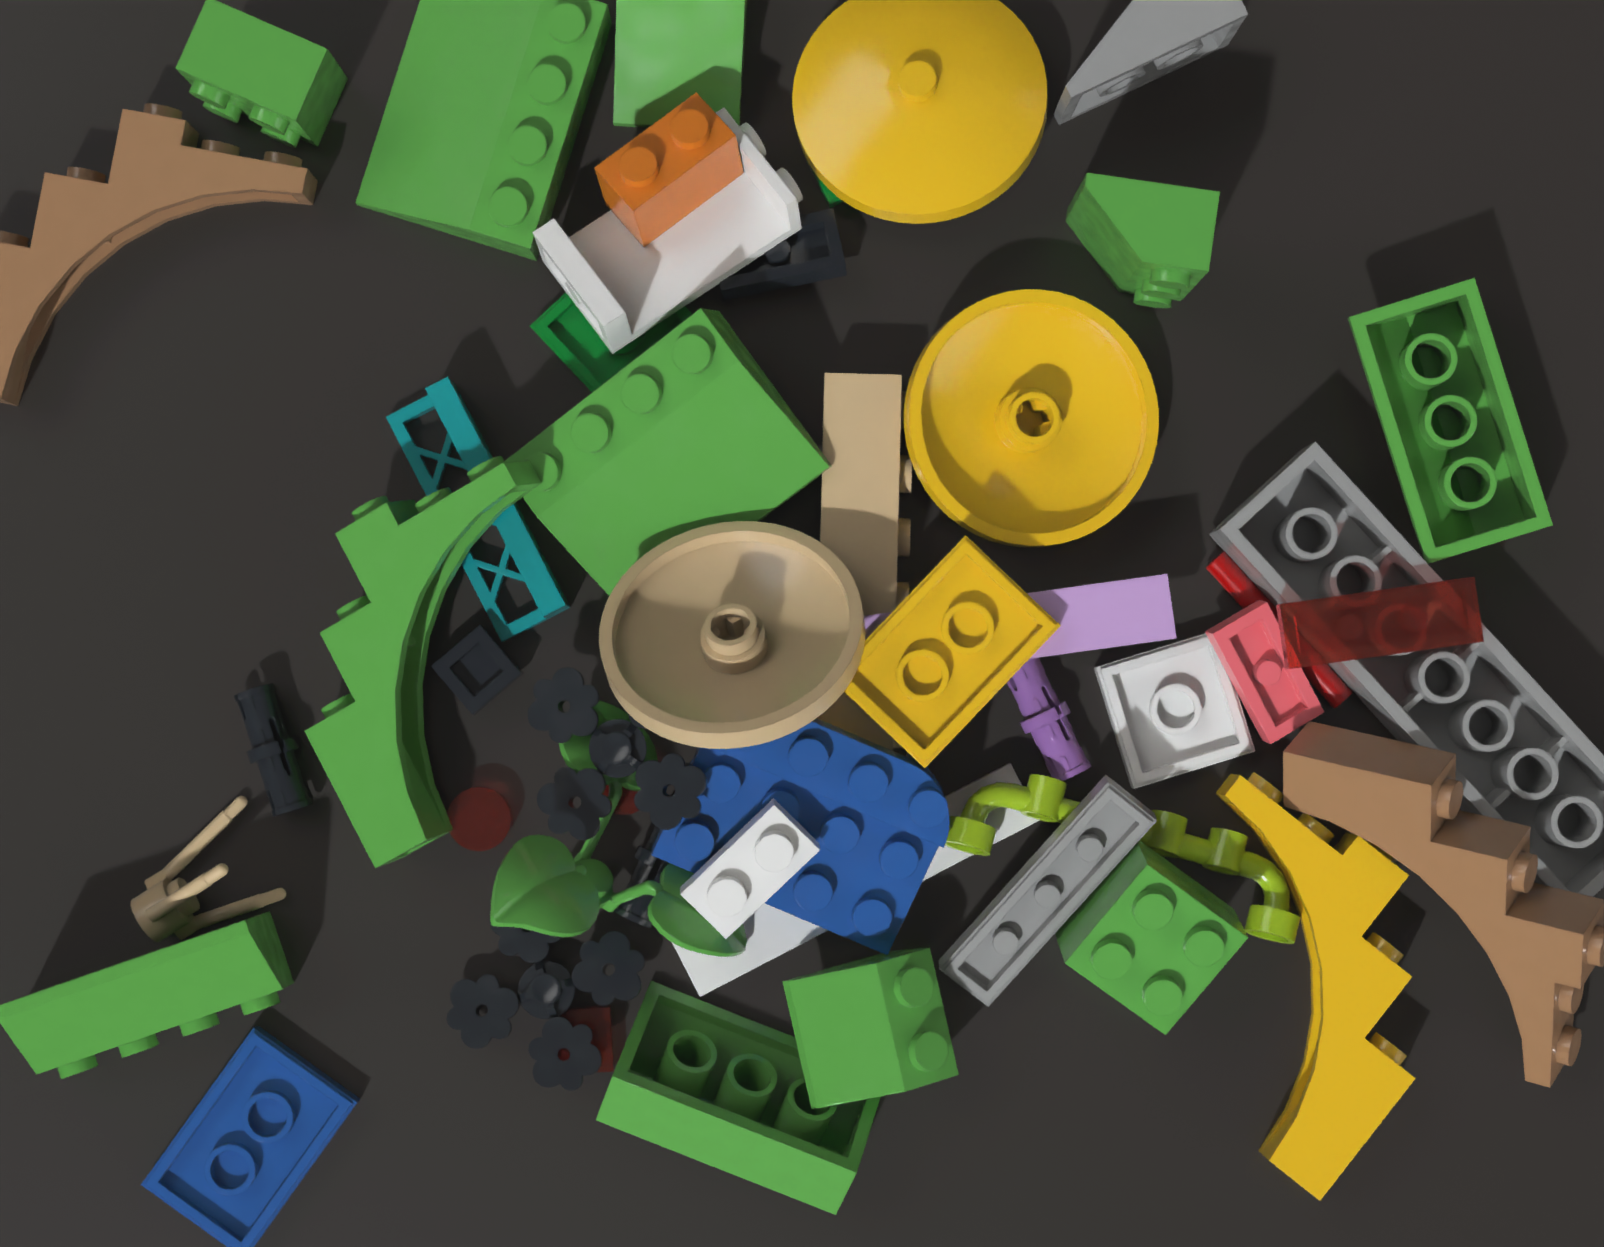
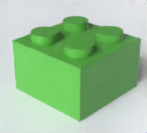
(262, 73)
(1151, 937)

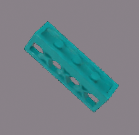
(511, 524)

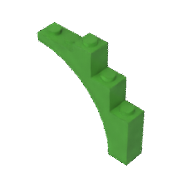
(375, 734)

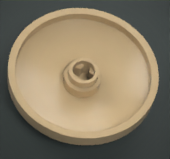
(732, 634)

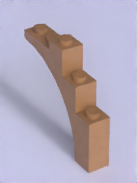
(85, 221)
(1481, 866)

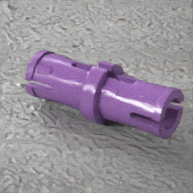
(1047, 721)

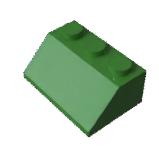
(1146, 234)

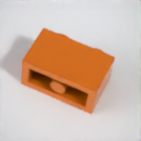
(669, 169)

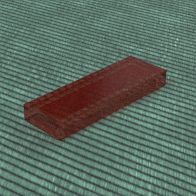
(1379, 623)

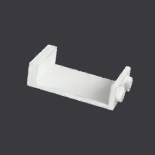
(635, 287)

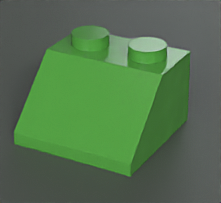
(870, 1027)

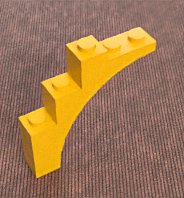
(1344, 1078)

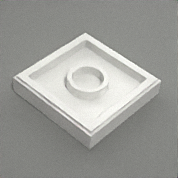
(1173, 710)

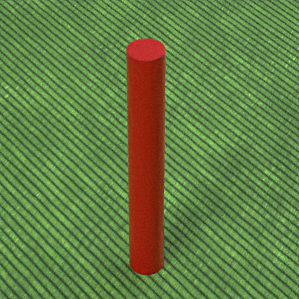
(1246, 593)

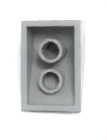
(1147, 44)

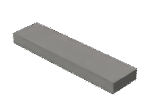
(1047, 890)

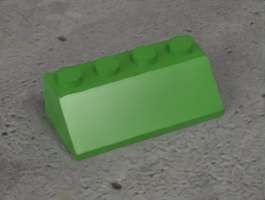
(1450, 421)
(148, 995)
(733, 1100)

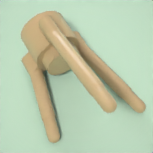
(170, 904)

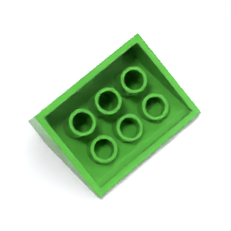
(486, 116)
(667, 448)

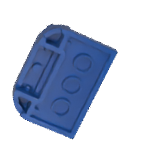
(862, 803)

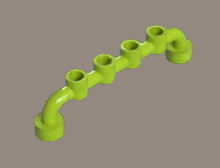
(1221, 853)

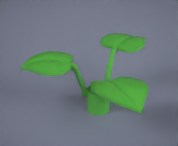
(561, 895)

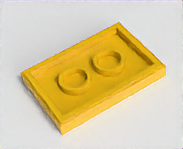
(947, 651)

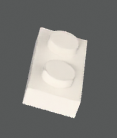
(749, 868)

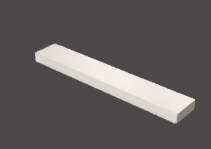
(775, 932)

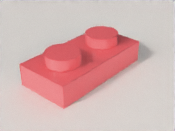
(1254, 661)

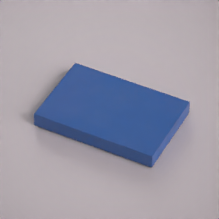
(250, 1141)

